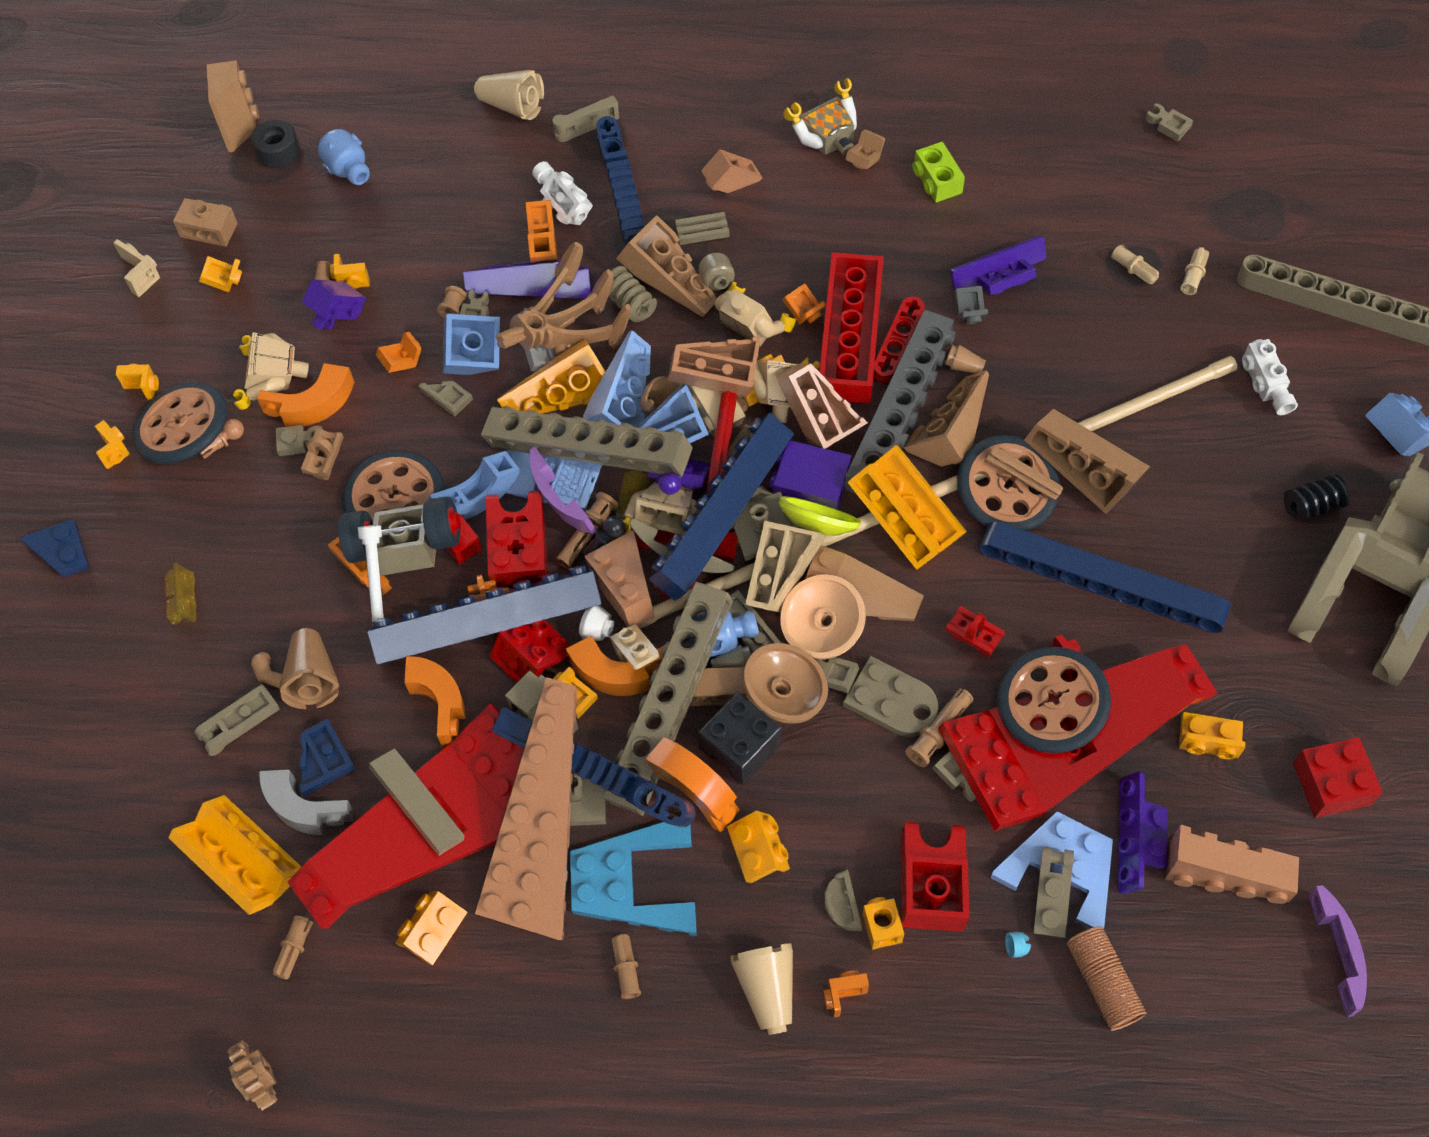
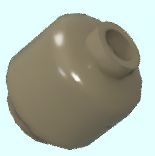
(716, 271)

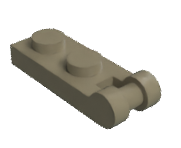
(584, 119)
(236, 719)
(1053, 893)

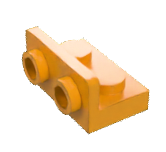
(1211, 735)

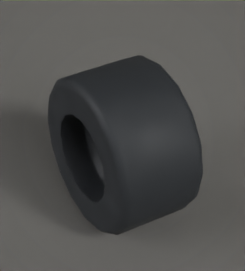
(273, 132)

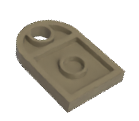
(891, 698)

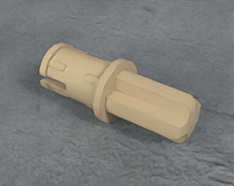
(1135, 264)
(1195, 271)

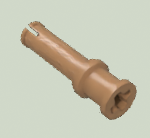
(597, 514)
(930, 737)

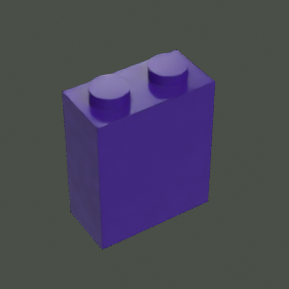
(811, 474)

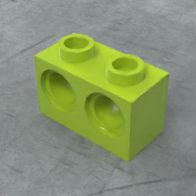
(938, 172)

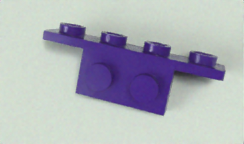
(1001, 269)
(1141, 833)

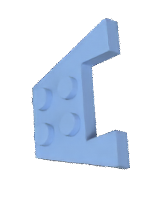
(1089, 867)

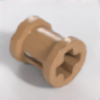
(452, 302)

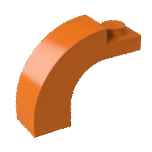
(314, 404)
(609, 675)
(696, 780)

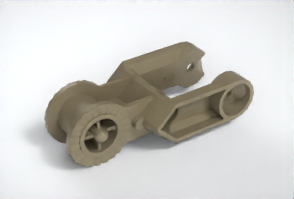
(1390, 551)

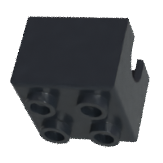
(740, 737)

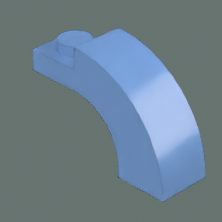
(493, 477)

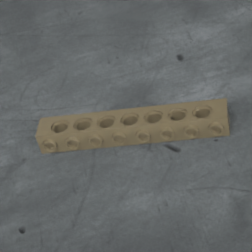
(588, 440)
(700, 599)

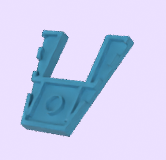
(605, 880)

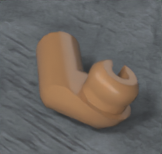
(263, 672)

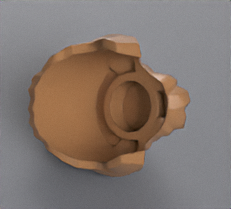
(655, 393)

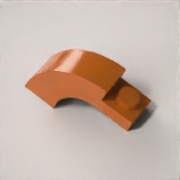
(541, 231)
(434, 681)

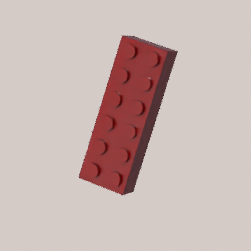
(851, 325)

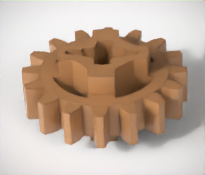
(252, 1075)

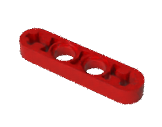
(897, 338)

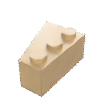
(708, 405)
(780, 563)

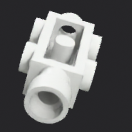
(564, 194)
(1265, 381)

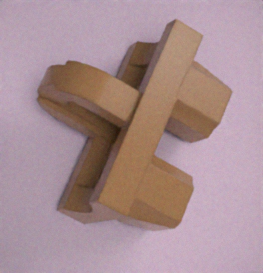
(329, 445)

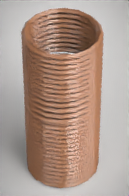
(1111, 986)

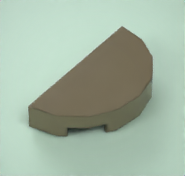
(841, 903)

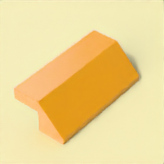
(907, 507)
(236, 854)

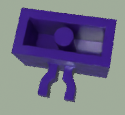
(332, 301)

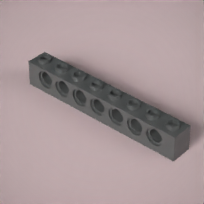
(926, 347)

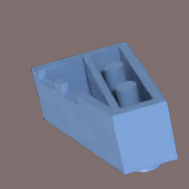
(677, 414)

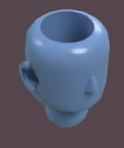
(344, 156)
(732, 628)

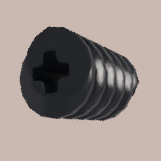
(1316, 497)

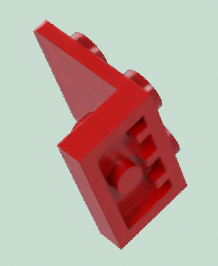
(528, 649)

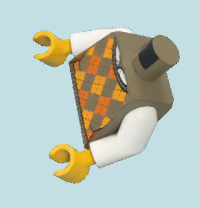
(827, 125)

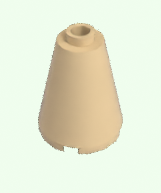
(512, 92)
(768, 984)

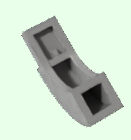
(300, 814)

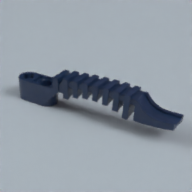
(620, 178)
(606, 774)

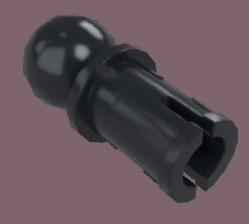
(612, 528)

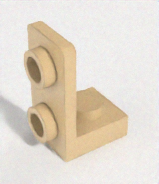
(143, 274)
(634, 647)

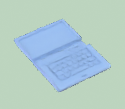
(571, 482)

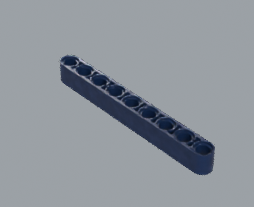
(1105, 577)

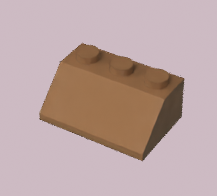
(231, 103)

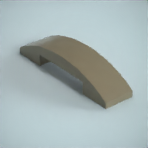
(648, 534)

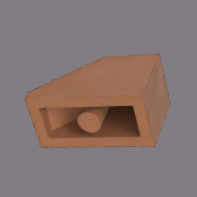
(730, 172)

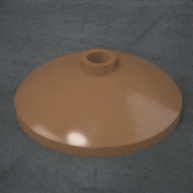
(790, 672)

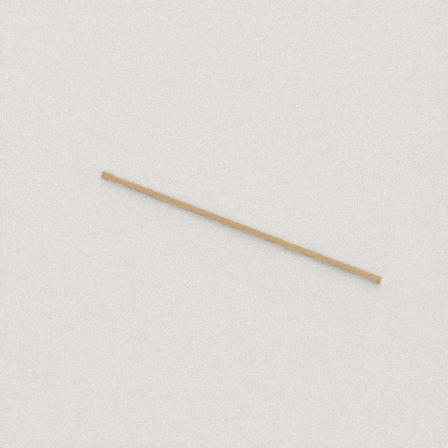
(947, 486)

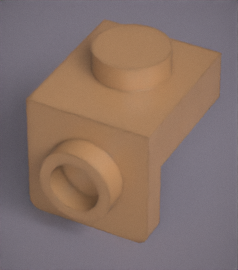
(867, 150)

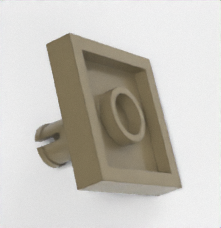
(751, 522)
(587, 802)

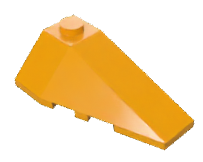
(558, 384)

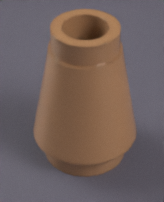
(964, 360)

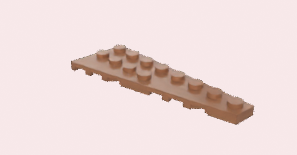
(530, 855)

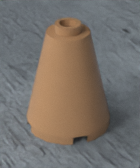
(308, 672)

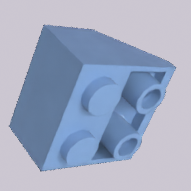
(1401, 423)

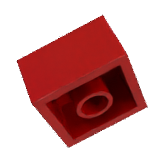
(1337, 777)

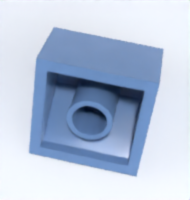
(470, 344)

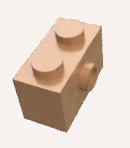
(205, 222)

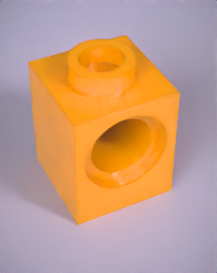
(878, 935)

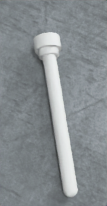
(370, 537)

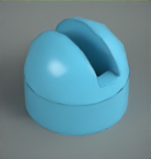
(1016, 944)

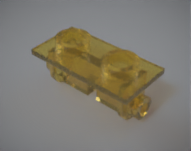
(180, 585)

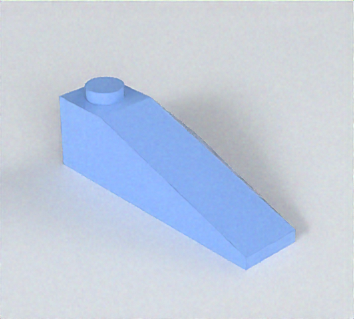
(622, 385)

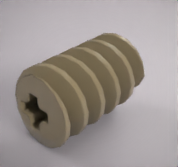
(627, 290)

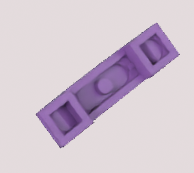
(572, 512)
(1329, 911)

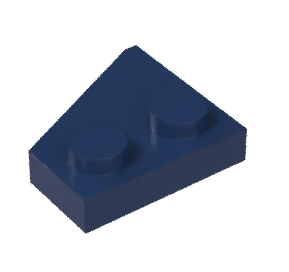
(60, 547)
(322, 757)

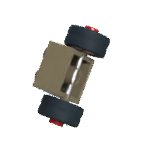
(407, 537)

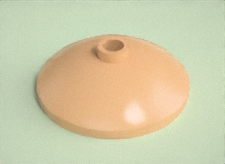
(811, 604)

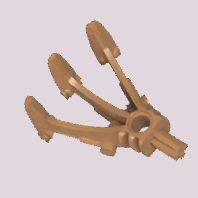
(536, 328)

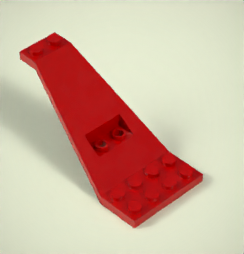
(1025, 784)
(385, 849)

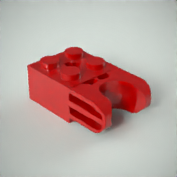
(516, 541)
(937, 871)

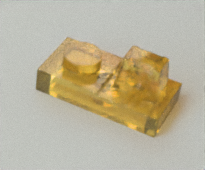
(632, 482)

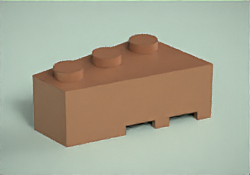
(716, 365)
(817, 406)
(622, 579)

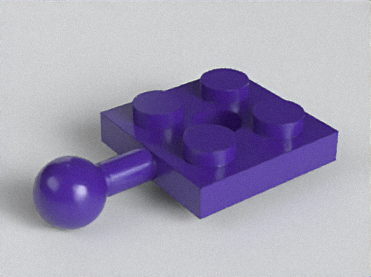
(694, 476)

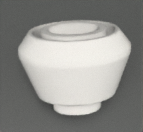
(596, 623)

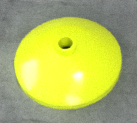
(818, 517)

